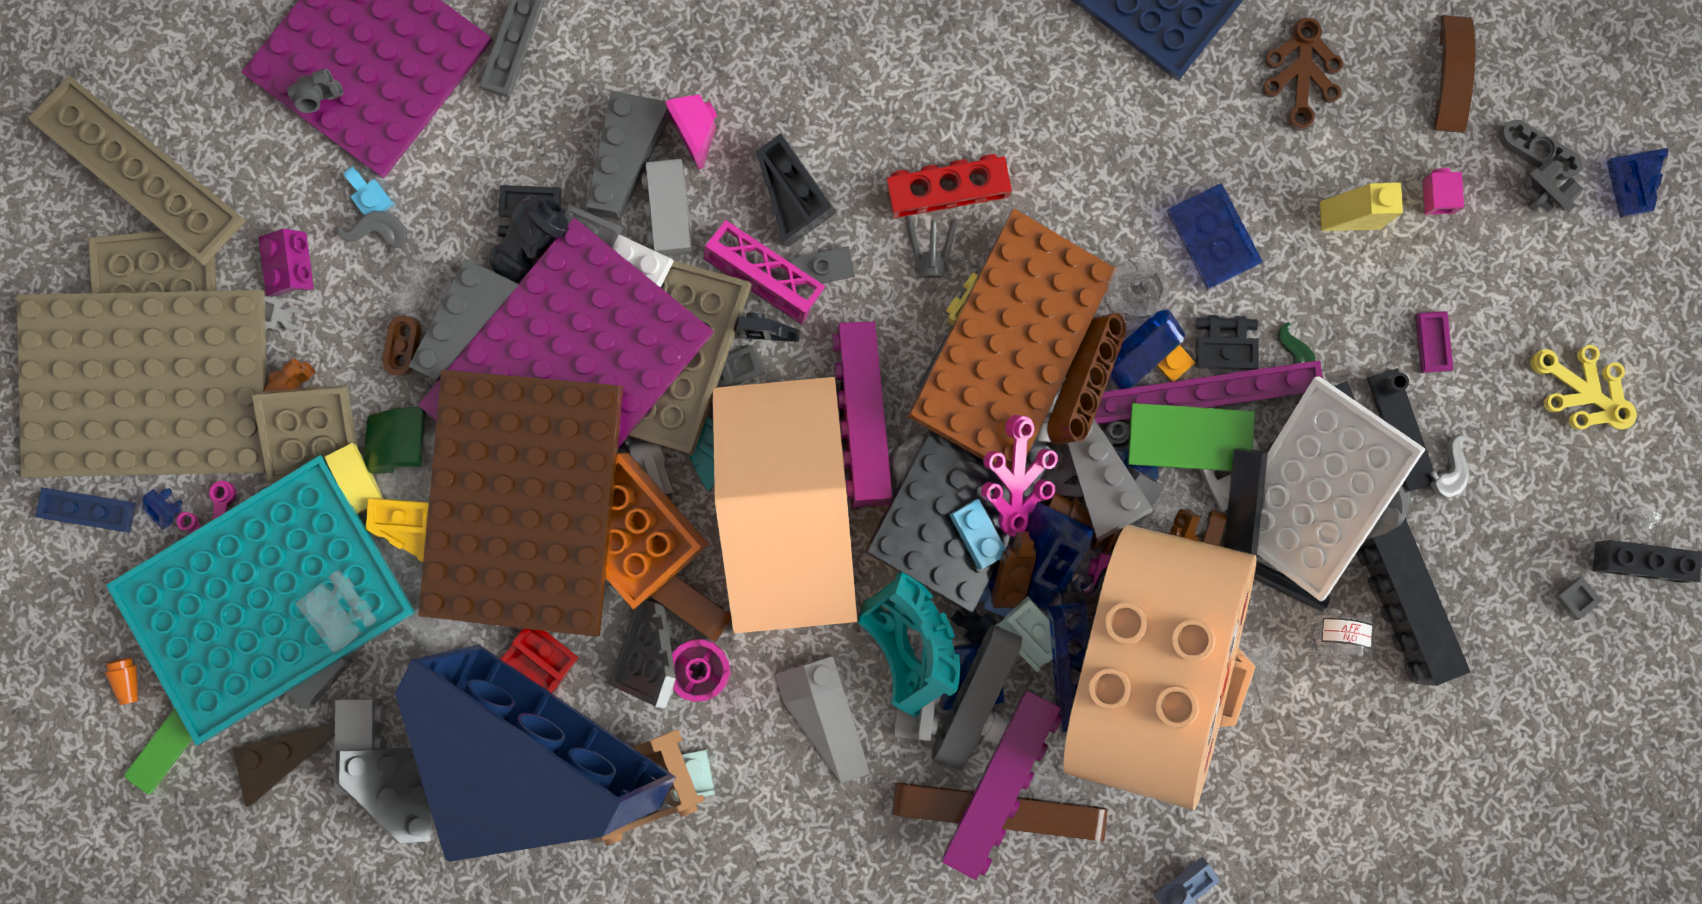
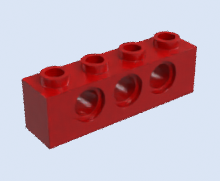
(989, 166)

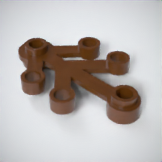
(1304, 69)

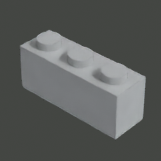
(667, 207)
(357, 727)

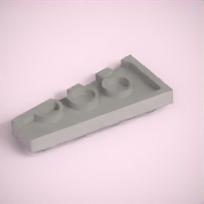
(1106, 484)

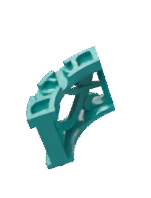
(913, 680)

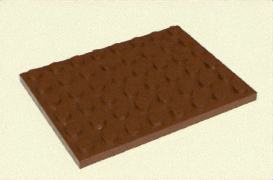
(521, 502)

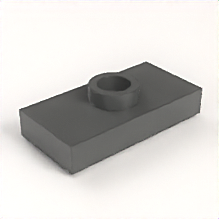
(826, 265)

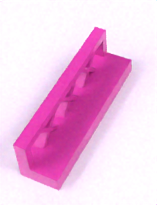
(762, 283)

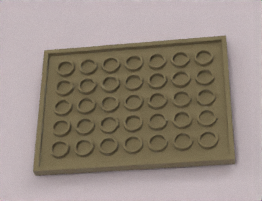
(140, 382)

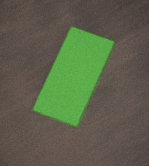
(1187, 436)

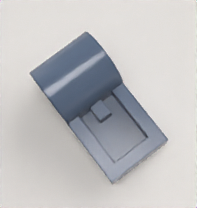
(1188, 885)

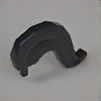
(1091, 599)

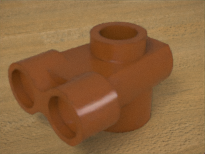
(290, 376)

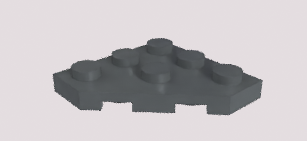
(646, 658)
(387, 789)

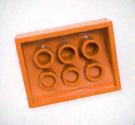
(646, 536)

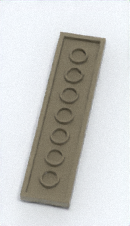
(137, 170)

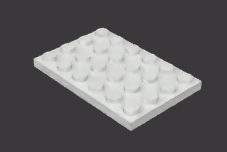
(1328, 485)

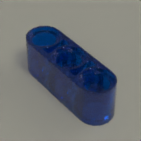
(1146, 348)

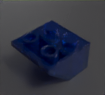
(1058, 546)

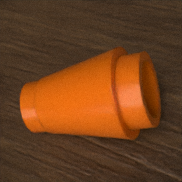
(123, 679)

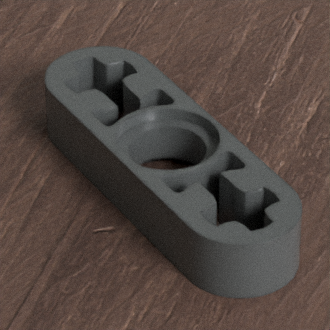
(1551, 145)

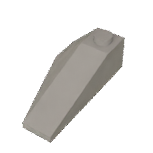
(822, 710)

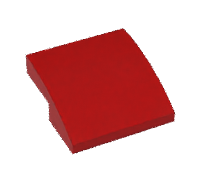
(540, 658)

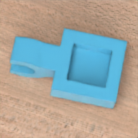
(368, 196)

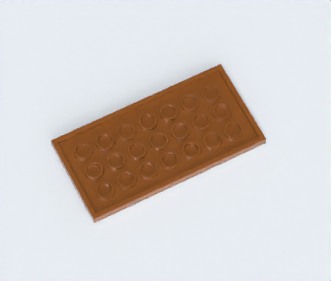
(1012, 338)

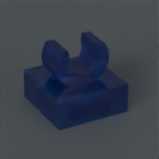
(158, 509)

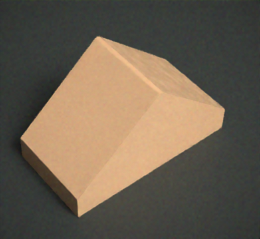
(783, 505)

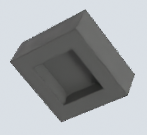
(1578, 598)

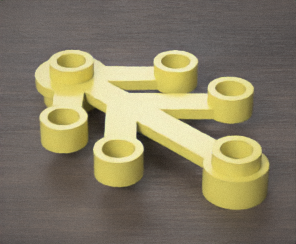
(1588, 390)

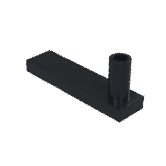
(1395, 409)
(1245, 500)

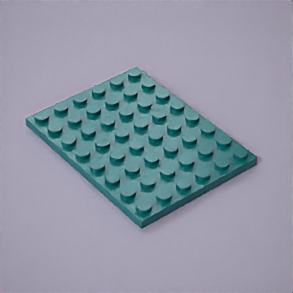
(223, 600)

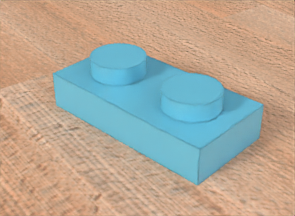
(978, 533)

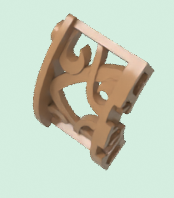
(665, 753)

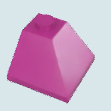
(694, 124)

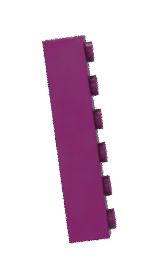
(863, 414)
(1001, 784)

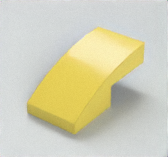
(353, 476)

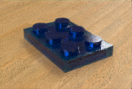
(1214, 236)

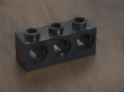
(1647, 561)

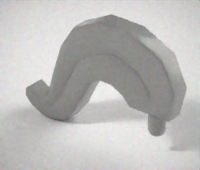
(1455, 481)

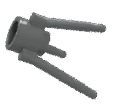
(931, 264)

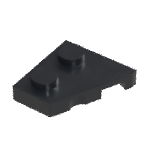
(759, 328)

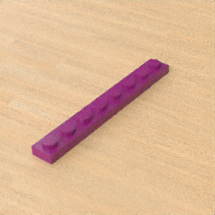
(1212, 390)

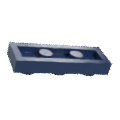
(85, 510)

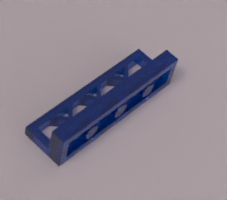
(1060, 638)

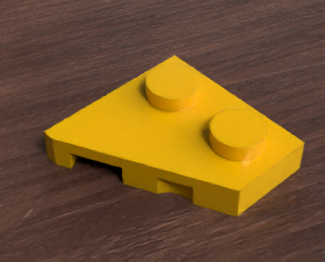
(399, 522)

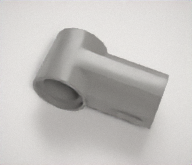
(652, 462)

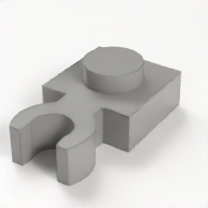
(275, 314)

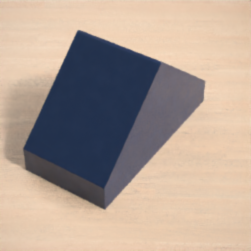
(515, 762)

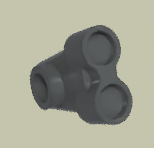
(310, 90)

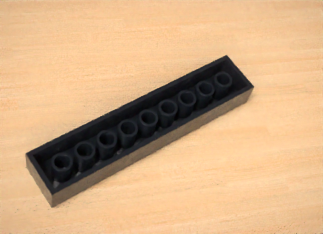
(1411, 603)

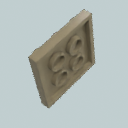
(302, 426)

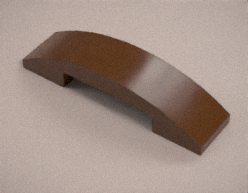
(1457, 74)

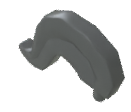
(382, 222)

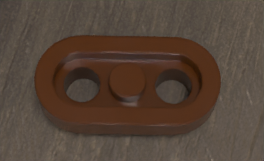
(400, 344)

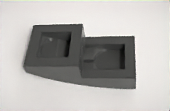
(741, 366)

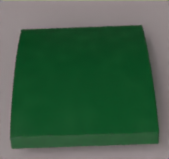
(394, 439)

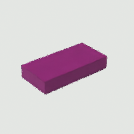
(1434, 342)

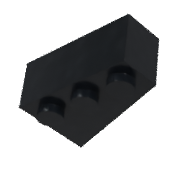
(793, 191)

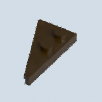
(269, 761)

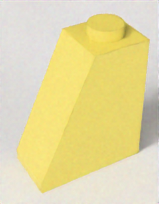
(1362, 208)

